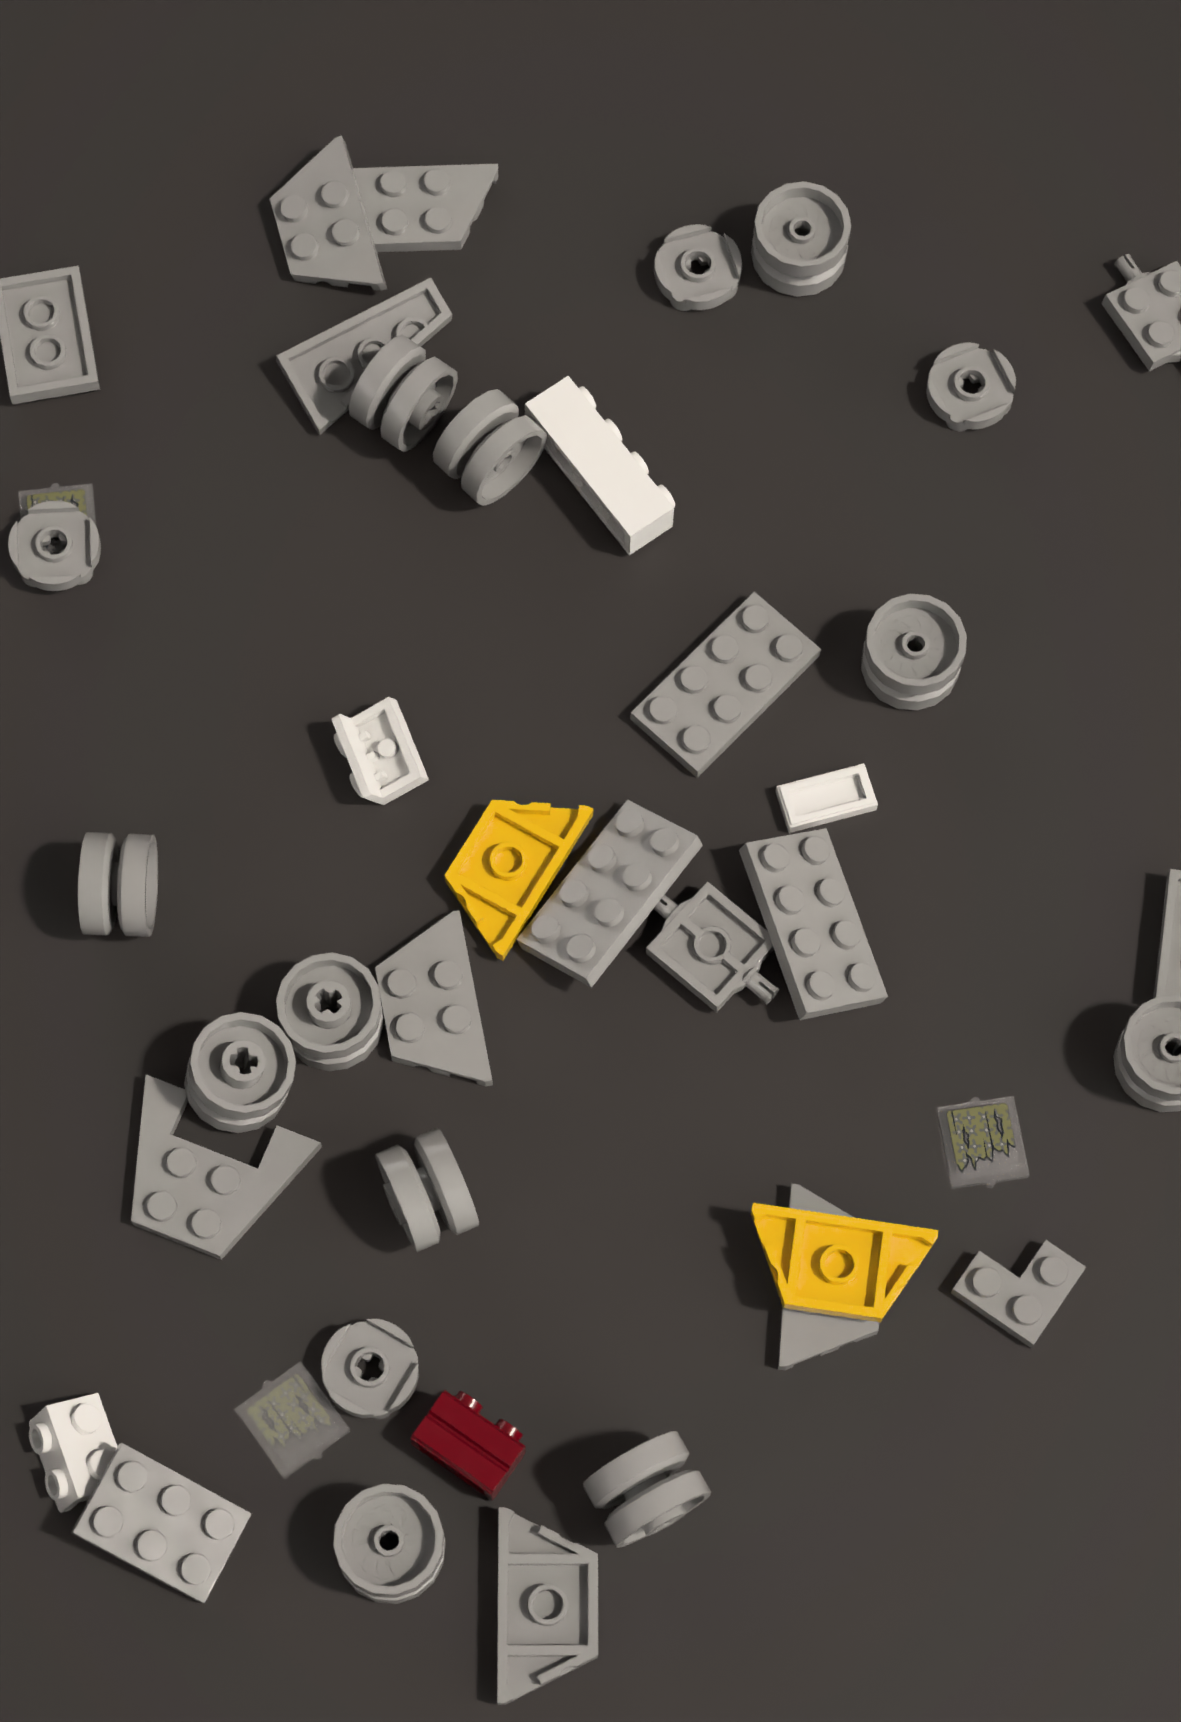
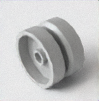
(800, 238)
(402, 393)
(489, 447)
(913, 651)
(118, 884)
(305, 1017)
(1142, 1057)
(214, 1079)
(422, 1191)
(650, 1493)
(372, 1519)

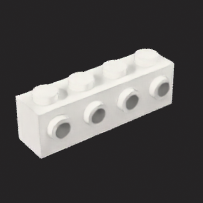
(601, 466)

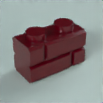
(469, 1443)

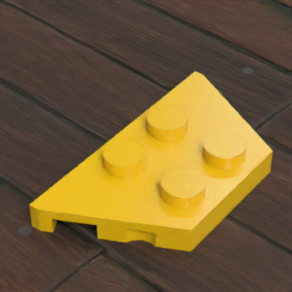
(511, 865)
(839, 1261)

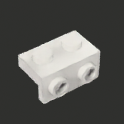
(379, 752)
(73, 1448)

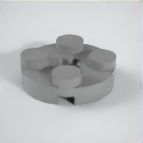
(691, 290)
(964, 409)
(59, 571)
(378, 1395)

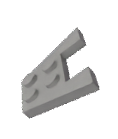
(199, 1193)

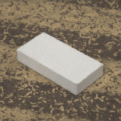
(826, 798)

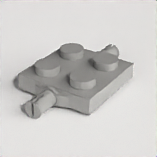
(1148, 311)
(712, 947)

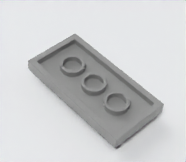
(725, 684)
(609, 893)
(813, 923)

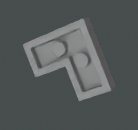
(1024, 1303)

